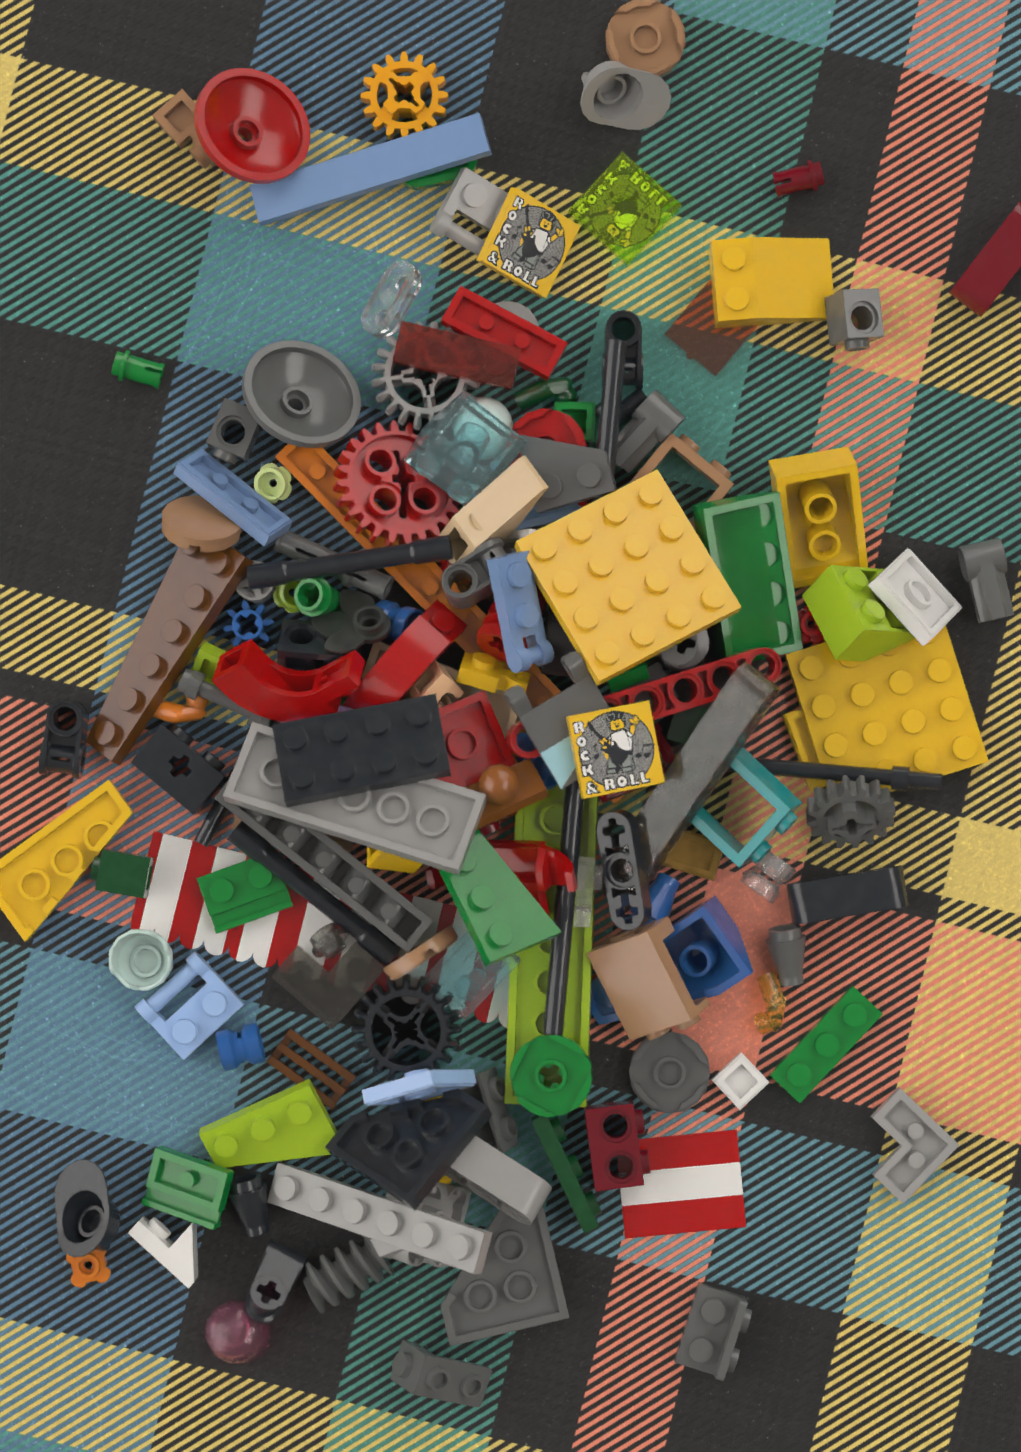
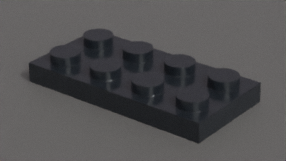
(361, 750)

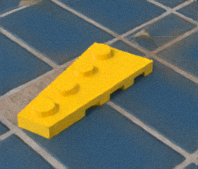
(55, 858)

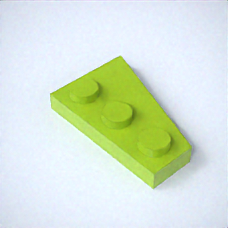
(272, 1130)

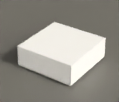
(740, 1080)

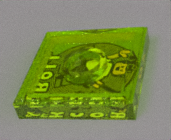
(625, 209)

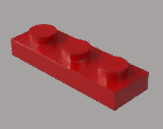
(483, 319)

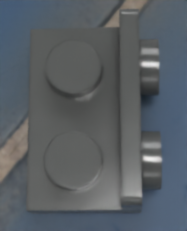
(713, 1330)

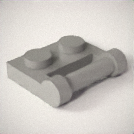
(473, 199)

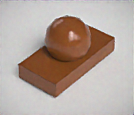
(508, 789)

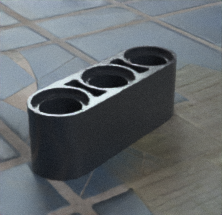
(847, 895)

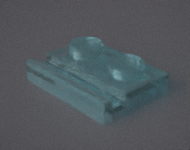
(466, 976)

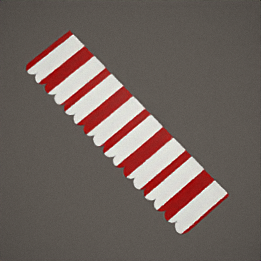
(179, 908)

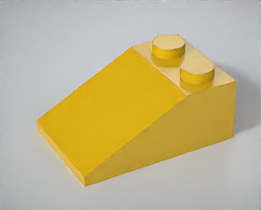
(769, 280)
(820, 512)

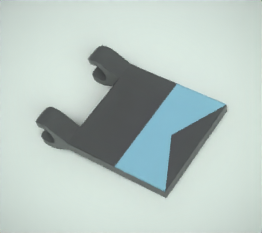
(547, 722)

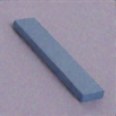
(372, 169)

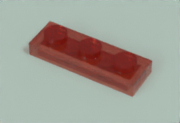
(457, 355)

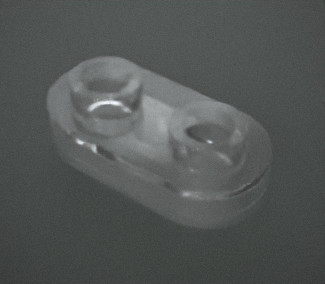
(391, 299)

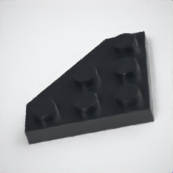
(410, 1143)

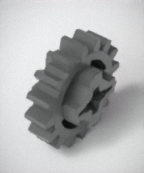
(850, 811)

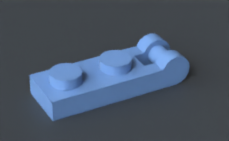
(519, 611)

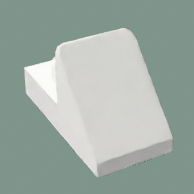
(177, 1256)

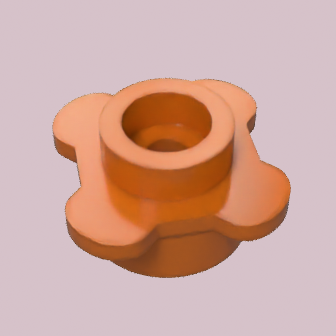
(82, 1275)

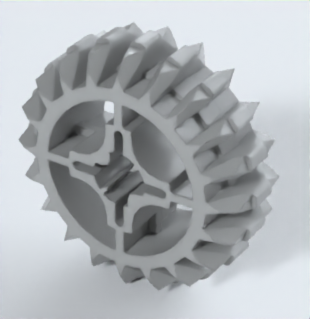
(408, 380)

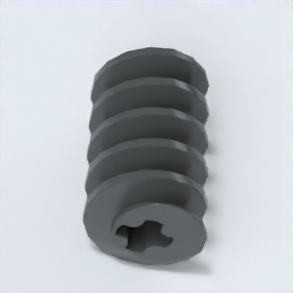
(690, 657)
(344, 1273)

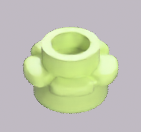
(264, 477)

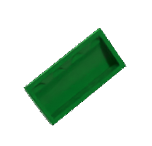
(752, 554)

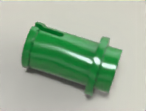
(137, 369)

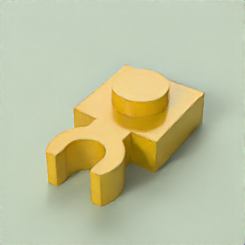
(486, 673)

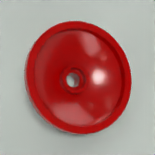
(261, 111)

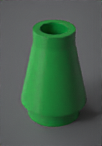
(316, 597)

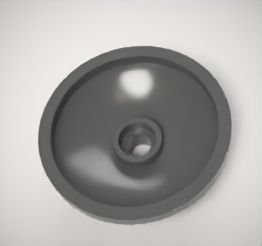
(308, 380)

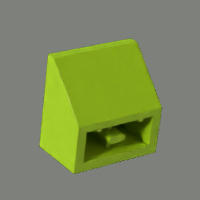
(852, 615)

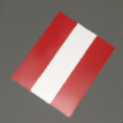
(690, 1186)

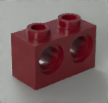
(606, 1146)

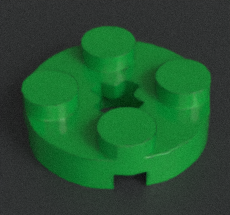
(559, 1097)

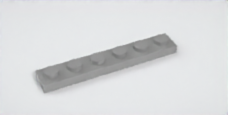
(380, 1218)

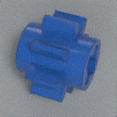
(248, 614)

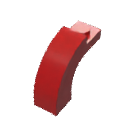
(408, 657)
(283, 693)

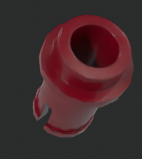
(801, 178)

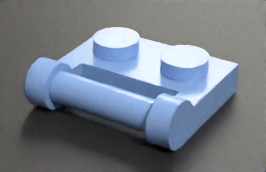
(199, 1015)

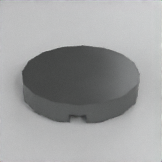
(669, 1072)

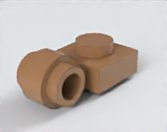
(177, 120)

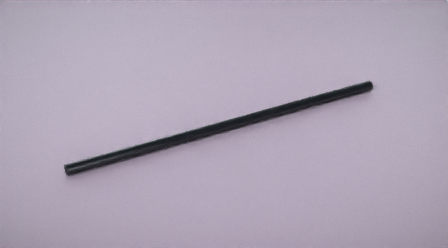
(573, 804)

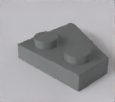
(569, 471)

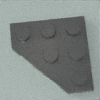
(515, 1289)

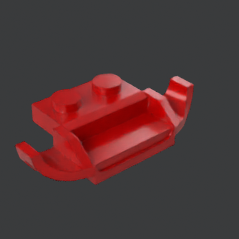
(532, 863)

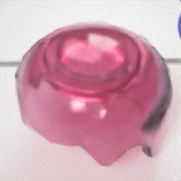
(234, 1335)

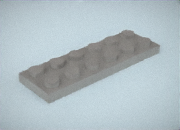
(415, 821)

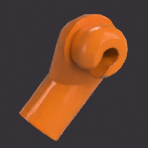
(180, 713)

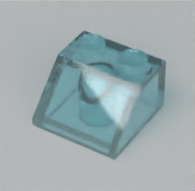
(464, 449)

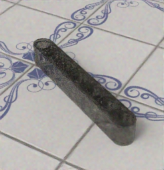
(698, 768)

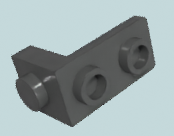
(439, 1376)

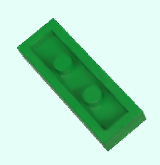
(825, 1044)

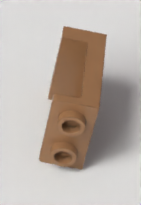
(645, 981)

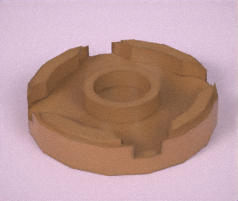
(646, 36)
(198, 523)
(421, 953)

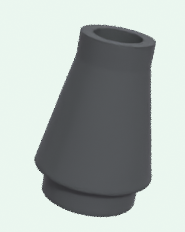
(787, 952)

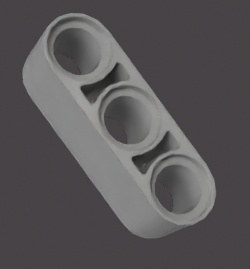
(500, 1181)

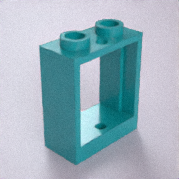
(779, 821)

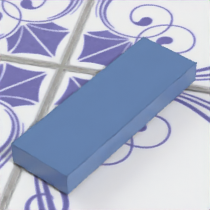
(233, 497)

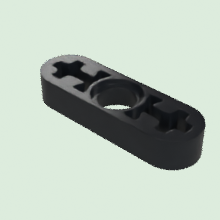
(638, 898)

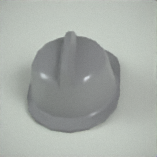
(624, 96)

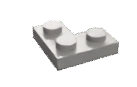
(921, 1145)

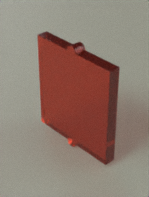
(698, 337)

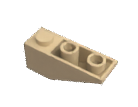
(495, 509)

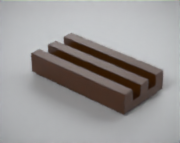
(283, 1048)

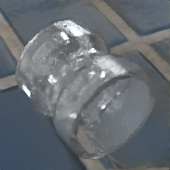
(775, 869)

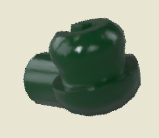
(542, 390)

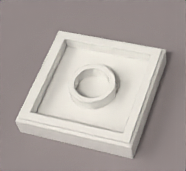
(915, 596)

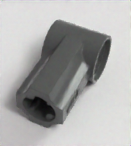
(650, 425)
(985, 569)

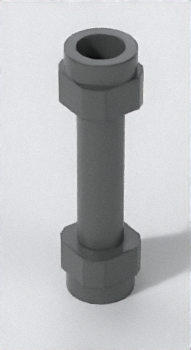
(194, 685)

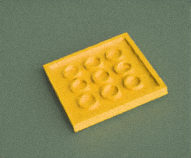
(627, 577)
(888, 709)

